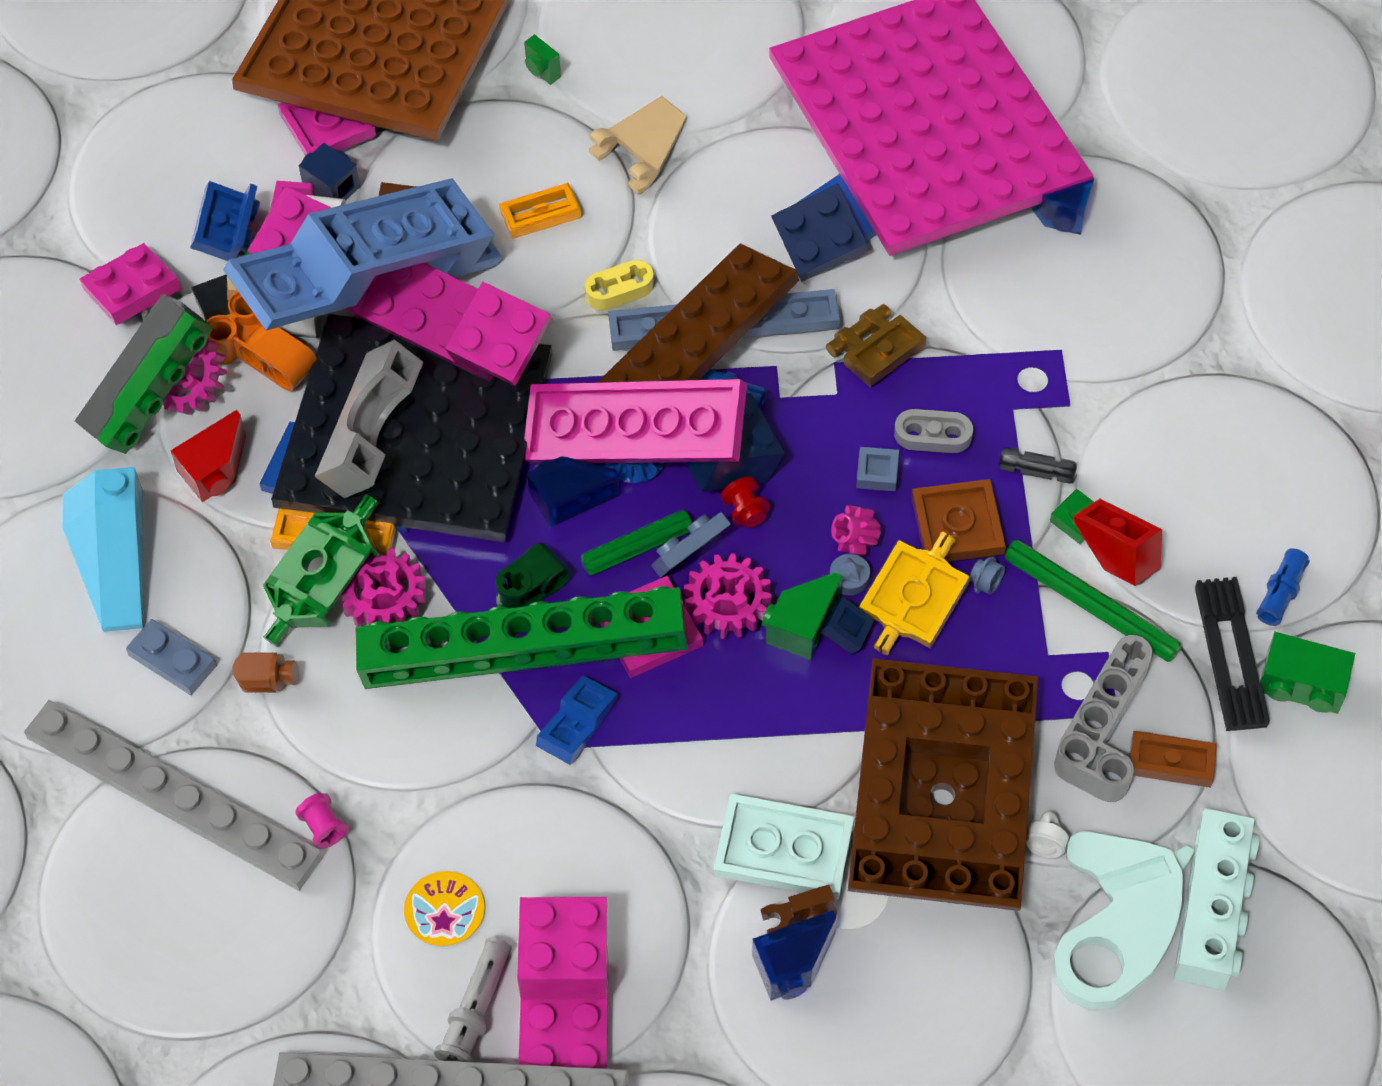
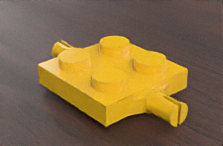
(914, 593)

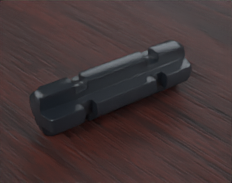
(1037, 465)

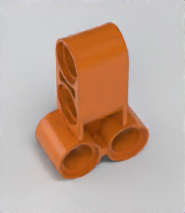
(267, 351)

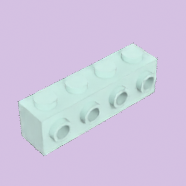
(1215, 900)

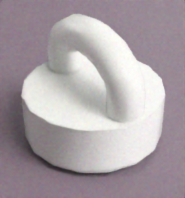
(1047, 837)

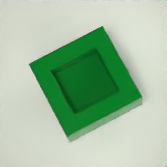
(542, 59)
(1064, 514)

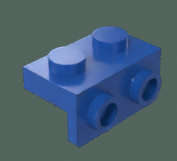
(224, 221)

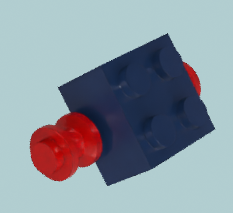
(740, 480)

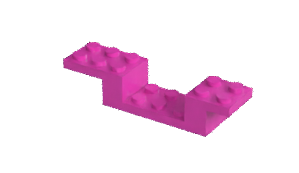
(461, 324)
(563, 981)

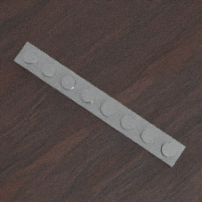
(174, 795)
(341, 1070)

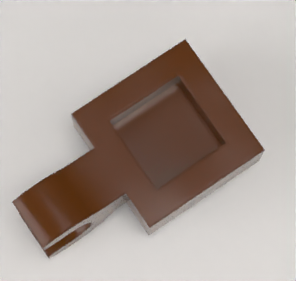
(801, 907)

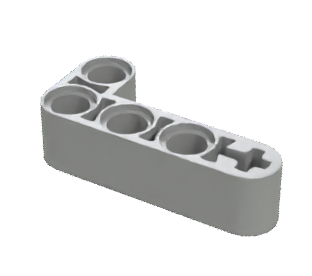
(1107, 711)

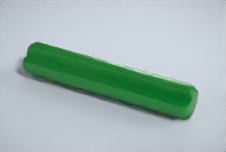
(636, 542)

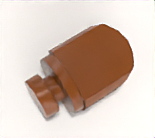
(264, 672)

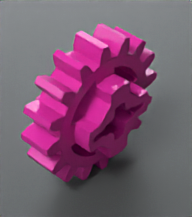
(202, 380)
(383, 590)
(727, 595)

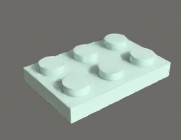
(783, 845)

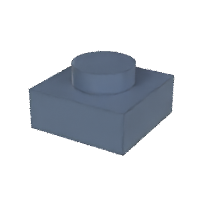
(877, 469)

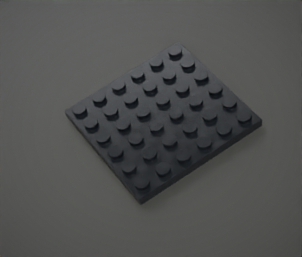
(448, 445)

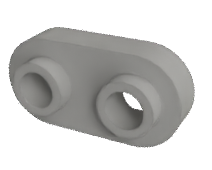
(933, 431)

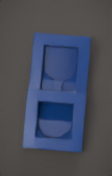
(577, 720)

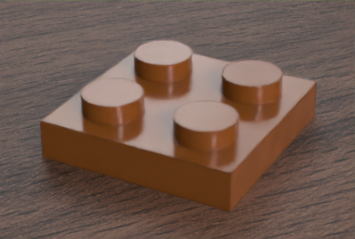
(965, 513)

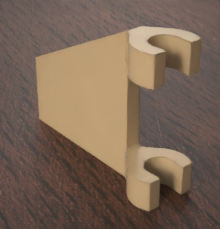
(647, 136)

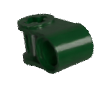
(531, 577)

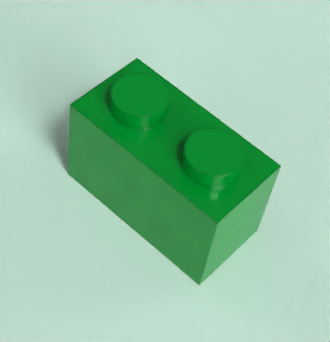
(1306, 673)

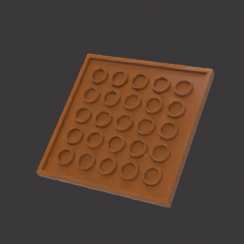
(371, 58)

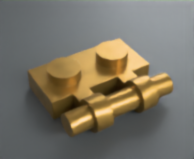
(882, 351)

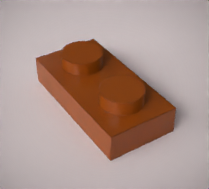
(1173, 758)

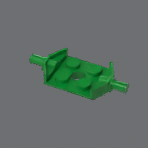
(307, 596)

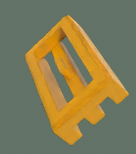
(542, 215)

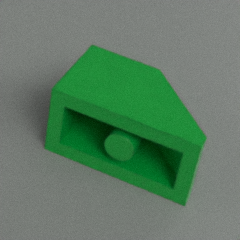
(800, 615)

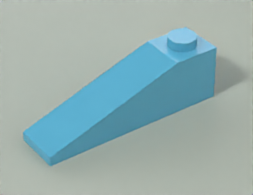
(107, 543)

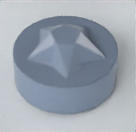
(854, 573)

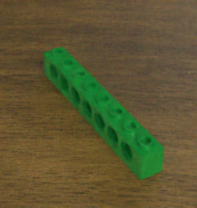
(538, 649)

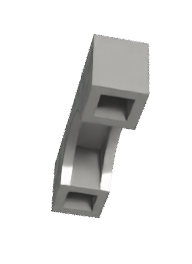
(381, 384)

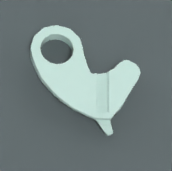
(1136, 925)

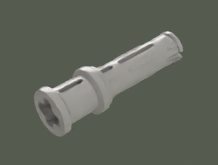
(467, 1022)

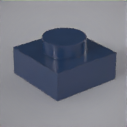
(847, 625)

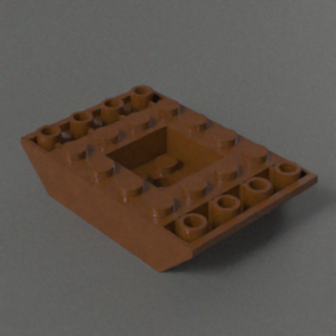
(952, 734)

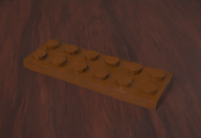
(707, 320)

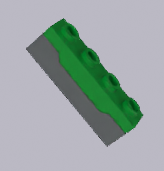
(144, 374)

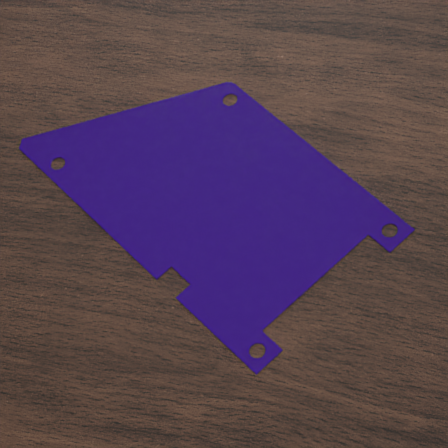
(742, 683)

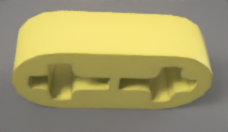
(619, 285)

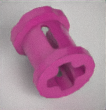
(322, 820)

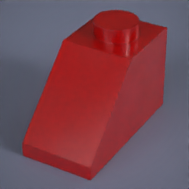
(212, 456)
(1121, 541)

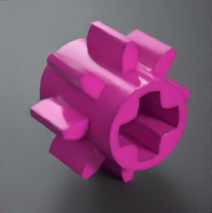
(855, 530)

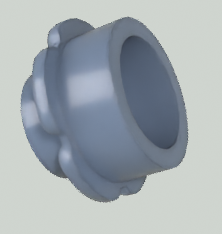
(987, 575)

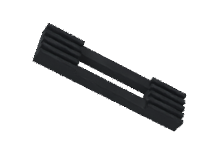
(1242, 706)

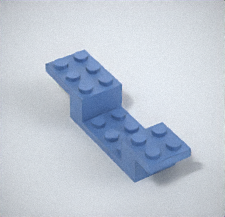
(352, 243)

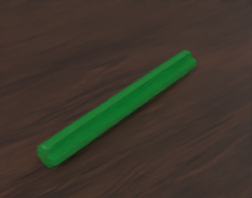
(1091, 599)

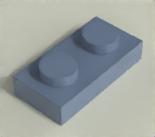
(701, 532)
(171, 657)

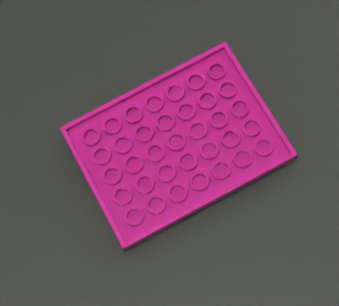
(928, 119)

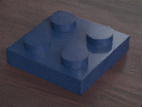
(820, 232)

